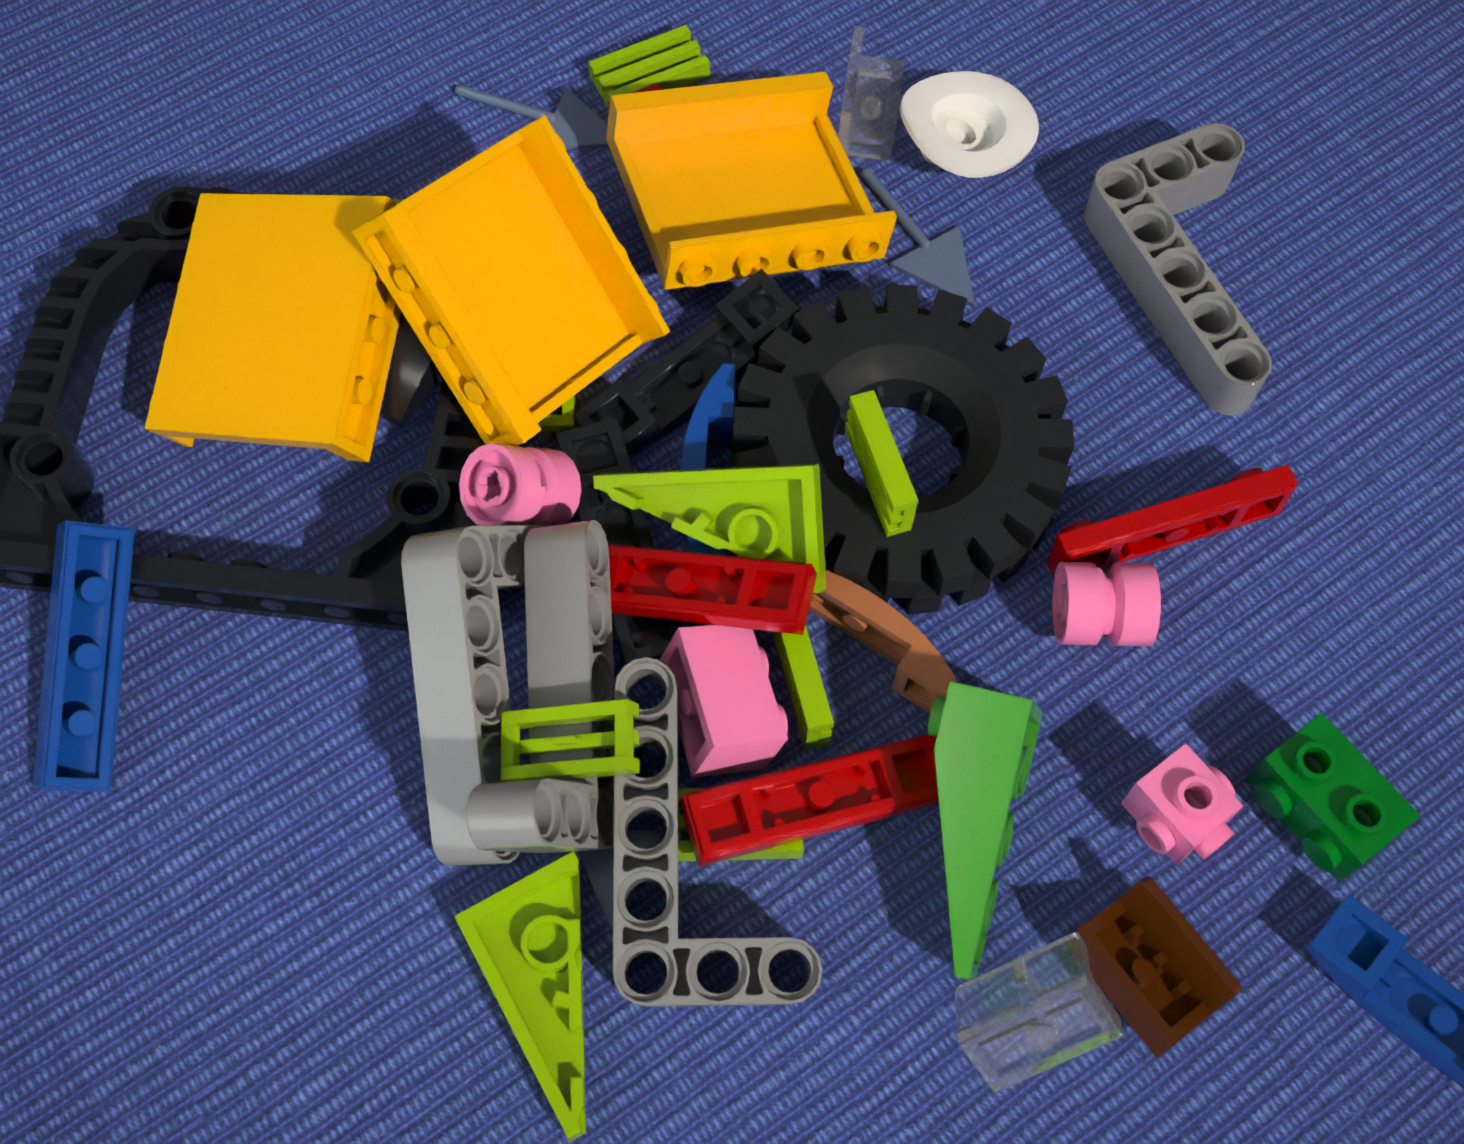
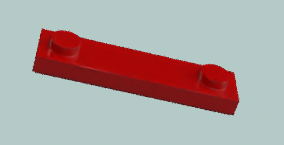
(1242, 501)
(711, 588)
(811, 799)

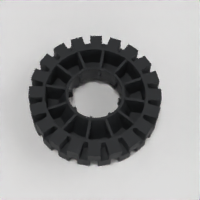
(945, 368)

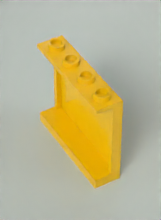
(742, 180)
(512, 282)
(277, 327)

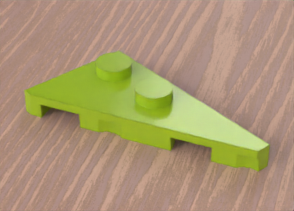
(740, 509)
(532, 960)

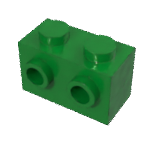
(1330, 798)

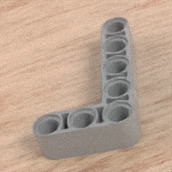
(1135, 226)
(566, 665)
(460, 669)
(661, 867)

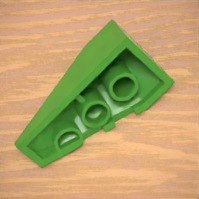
(980, 766)

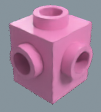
(1183, 806)

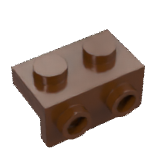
(1155, 966)

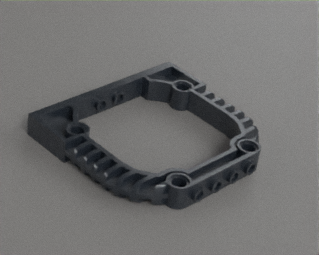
(48, 412)

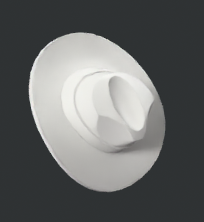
(969, 123)

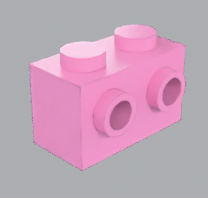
(724, 700)

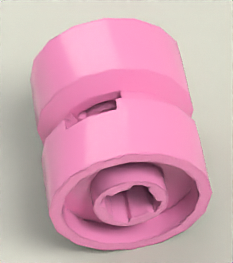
(519, 486)
(1114, 604)

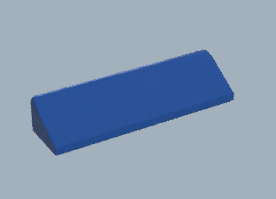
(83, 657)

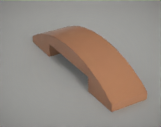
(879, 626)

